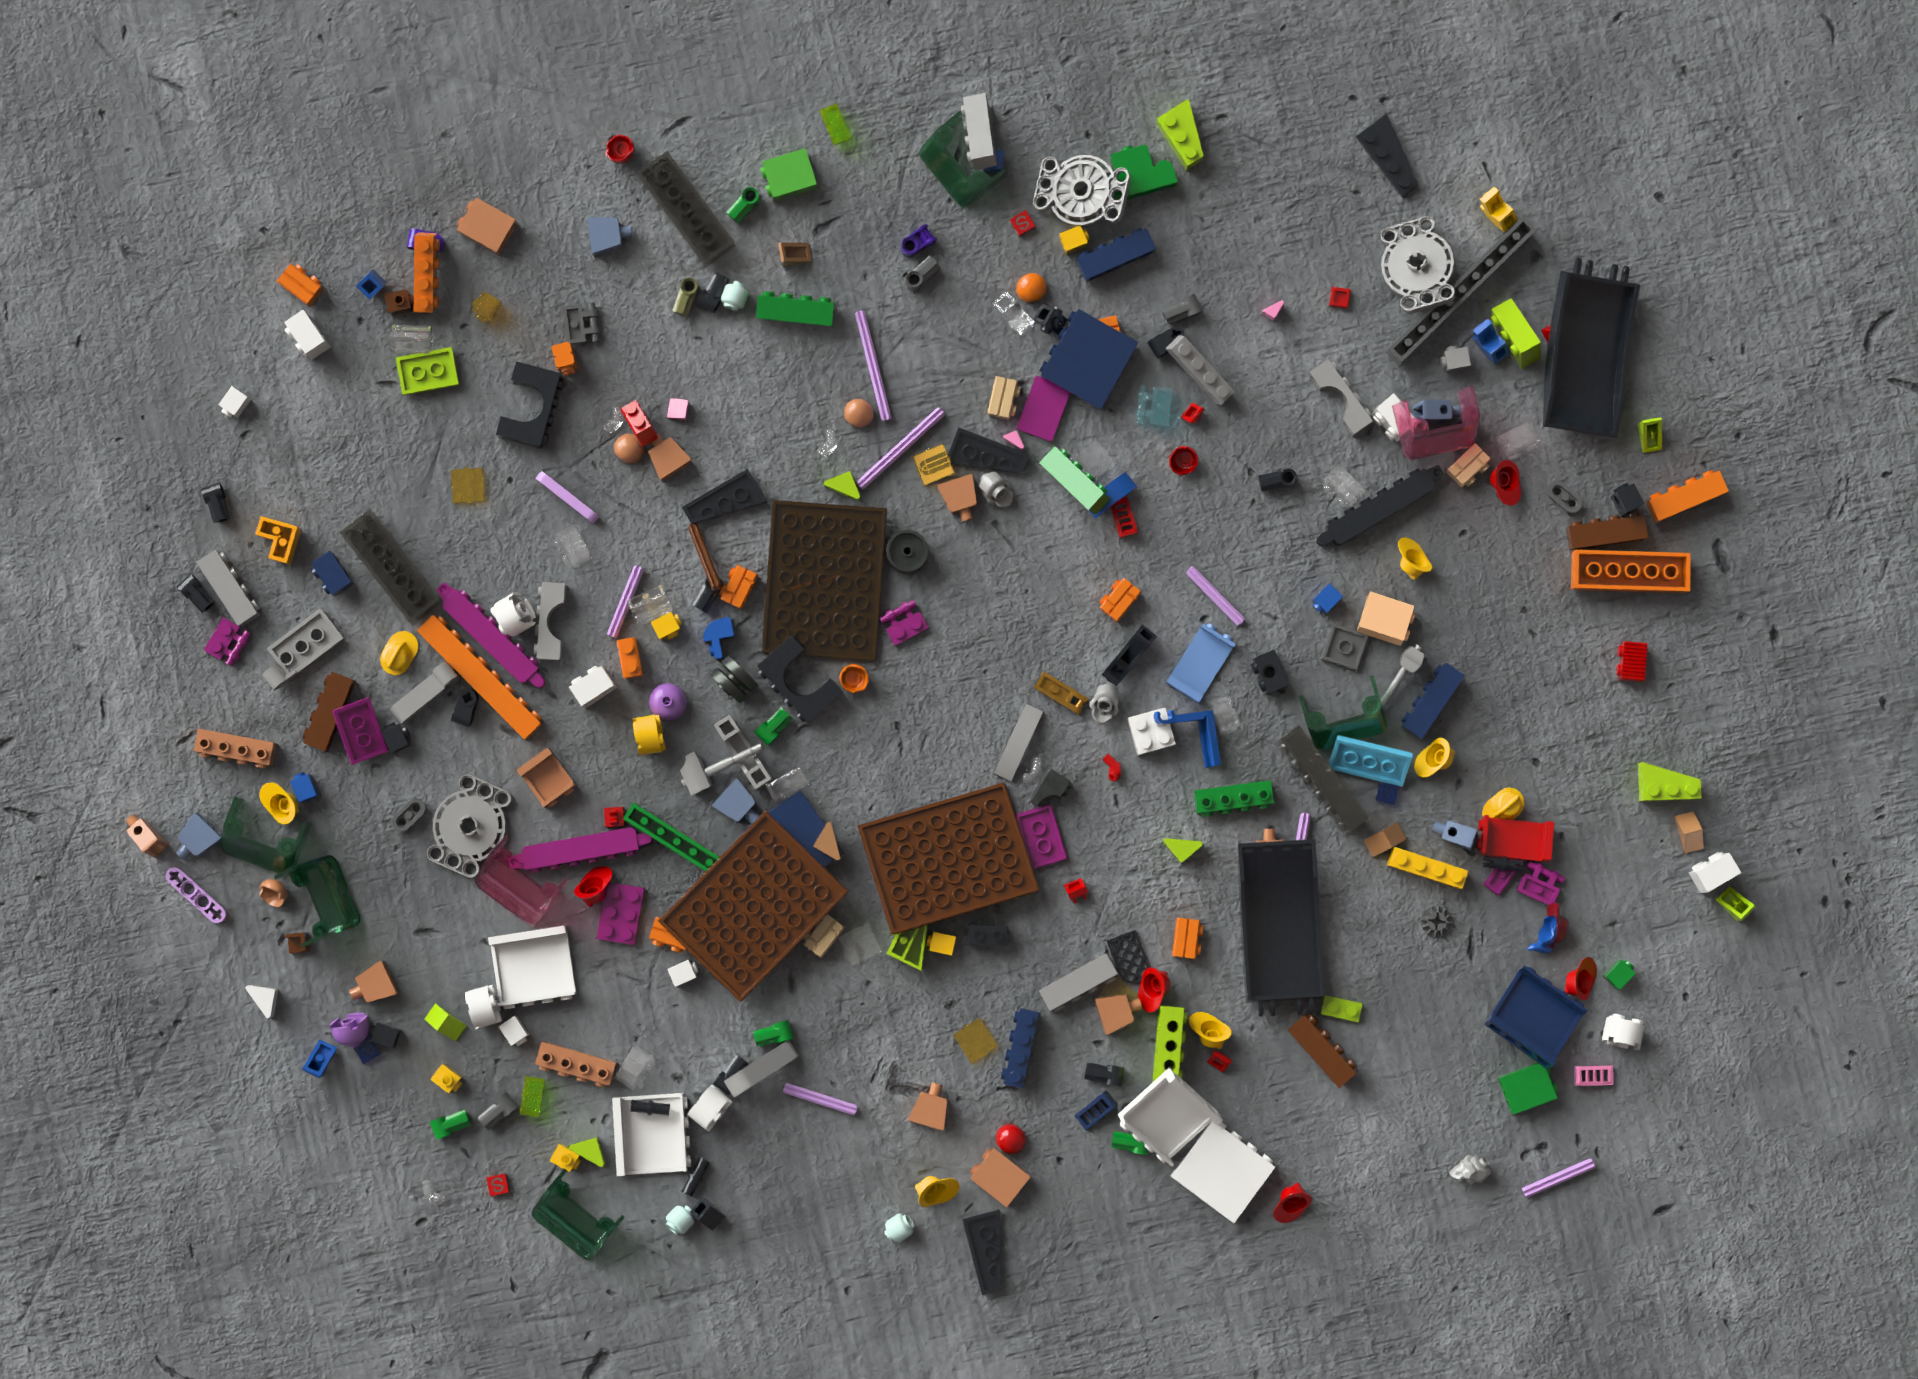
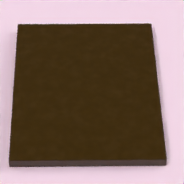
(813, 544)

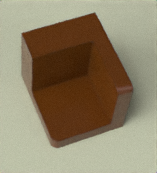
(295, 941)

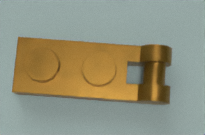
(1060, 693)

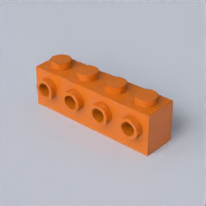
(425, 272)
(1687, 496)

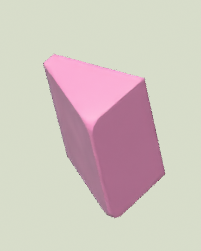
(1272, 311)
(678, 409)
(1014, 439)

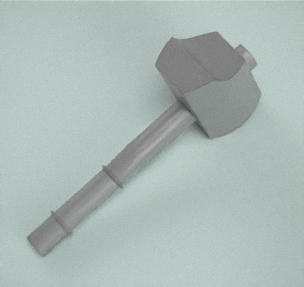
(1410, 661)
(697, 777)

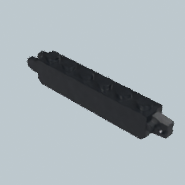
(1380, 507)

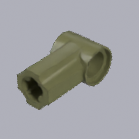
(685, 299)

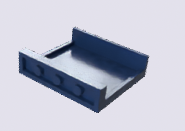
(1088, 358)
(803, 824)
(1535, 1016)

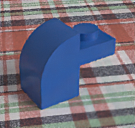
(1489, 342)
(717, 631)

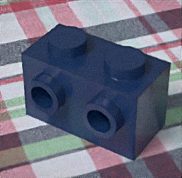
(331, 573)

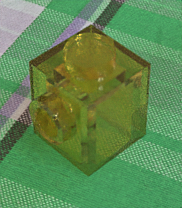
(485, 307)

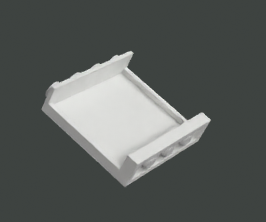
(533, 966)
(1167, 1116)
(654, 1141)
(1223, 1170)

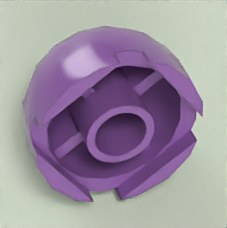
(677, 703)
(351, 1030)

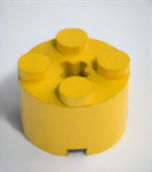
(649, 734)

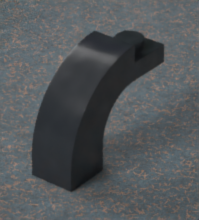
(1129, 655)

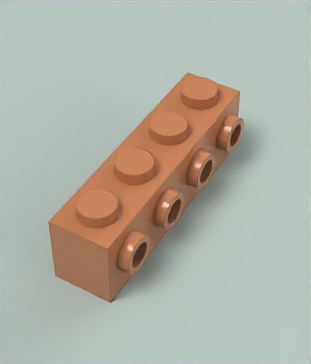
(235, 747)
(576, 1063)

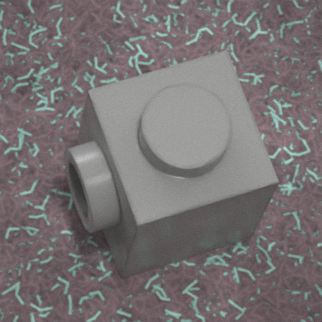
(1455, 359)

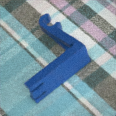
(1206, 729)

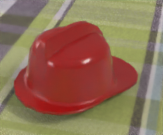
(1506, 482)
(593, 886)
(1581, 980)
(1153, 988)
(1292, 1204)

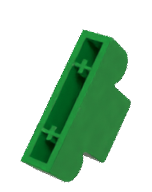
(1145, 176)

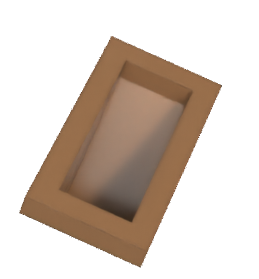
(794, 253)
(1689, 832)
(1385, 839)
(827, 842)

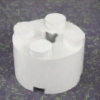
(513, 614)
(483, 1006)
(1623, 1032)
(710, 1108)

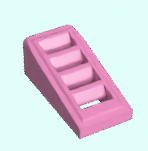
(1578, 1075)

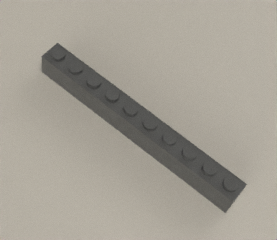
(1463, 290)

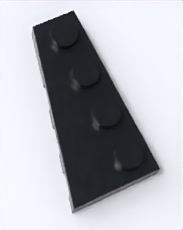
(1385, 150)
(979, 451)

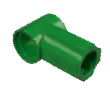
(742, 207)
(770, 729)
(777, 1033)
(446, 1125)
(1127, 1142)

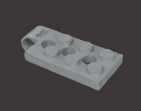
(282, 673)

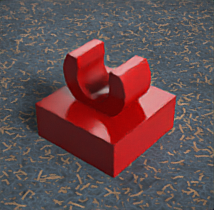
(614, 816)
(1075, 889)

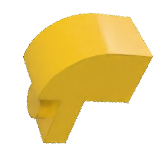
(1497, 210)

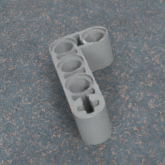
(426, 692)
(761, 1068)

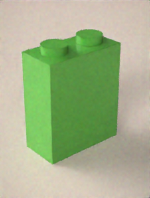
(788, 175)

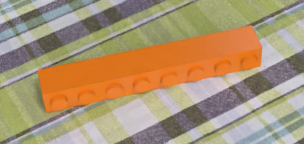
(483, 680)

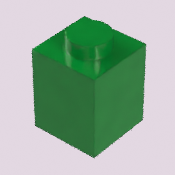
(1619, 974)

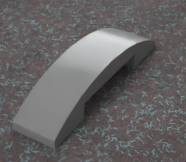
(1018, 742)

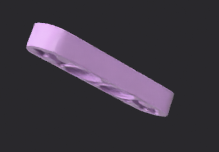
(567, 497)
(196, 895)

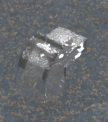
(1013, 314)
(1225, 716)

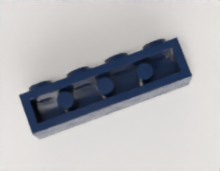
(1115, 255)
(1432, 701)
(1021, 1047)

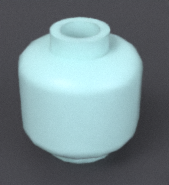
(734, 296)
(679, 1220)
(899, 1227)

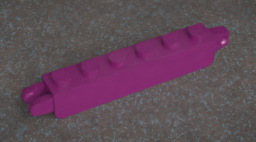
(489, 636)
(578, 849)

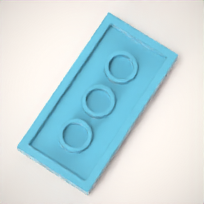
(1370, 760)

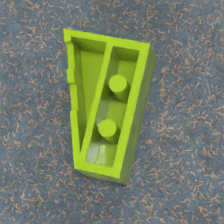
(1181, 134)
(1516, 333)
(1666, 785)
(909, 947)

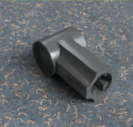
(922, 273)
(1186, 308)
(501, 1108)

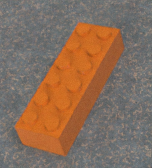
(1630, 571)

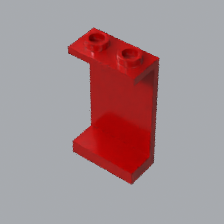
(1515, 839)

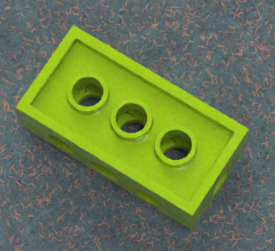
(1163, 1035)

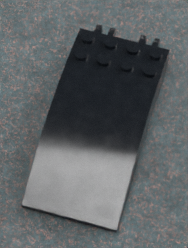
(1589, 351)
(1280, 923)

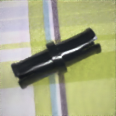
(1503, 863)
(650, 1107)
(695, 1177)

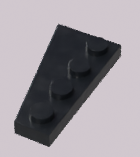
(731, 496)
(984, 1244)

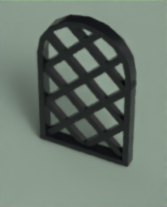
(1126, 950)

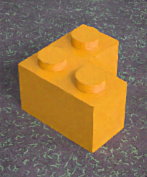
(283, 536)

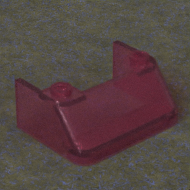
(1421, 442)
(514, 888)

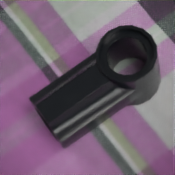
(711, 297)
(1275, 480)
(214, 497)
(192, 589)
(706, 597)
(735, 1066)
(1108, 1074)

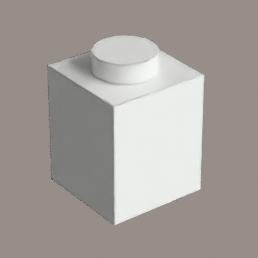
(234, 402)
(683, 972)
(514, 1031)

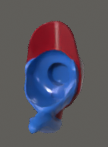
(1552, 932)

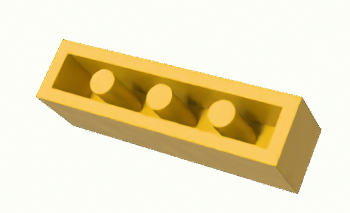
(1427, 868)

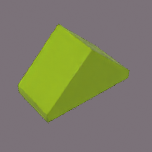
(1650, 434)
(844, 485)
(1182, 848)
(1735, 904)
(445, 1022)
(590, 1150)

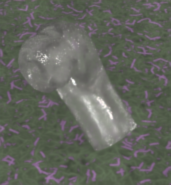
(615, 422)
(827, 449)
(1035, 771)
(430, 1194)

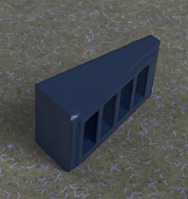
(1107, 1098)

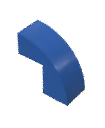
(1117, 490)

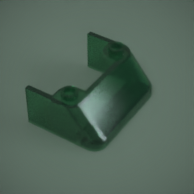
(949, 173)
(1358, 727)
(253, 852)
(329, 896)
(571, 1222)

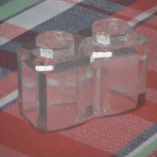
(634, 1067)

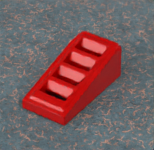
(1128, 532)

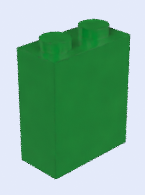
(1527, 1087)

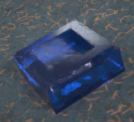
(1387, 793)
(367, 1051)

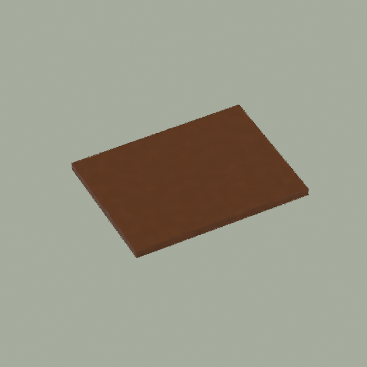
(948, 859)
(753, 906)

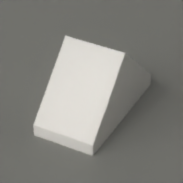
(264, 998)

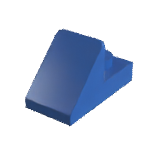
(319, 1059)

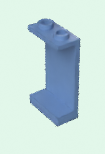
(1201, 662)

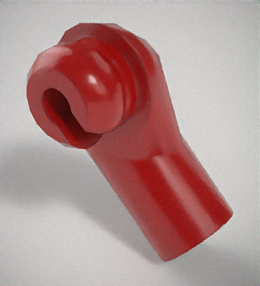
(1114, 768)

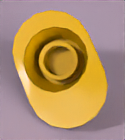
(1413, 558)
(399, 653)
(1434, 758)
(279, 803)
(1505, 804)
(1210, 1029)
(936, 1191)

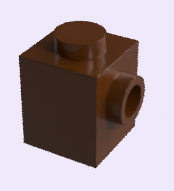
(399, 302)

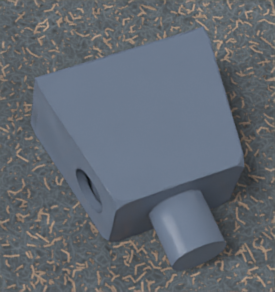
(606, 234)
(1436, 411)
(737, 803)
(197, 837)
(1464, 838)

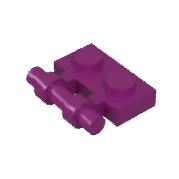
(906, 628)
(222, 639)
(1539, 889)

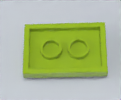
(427, 371)

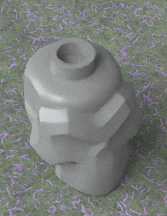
(996, 489)
(1104, 703)
(1472, 1169)

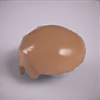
(858, 413)
(628, 449)
(273, 892)

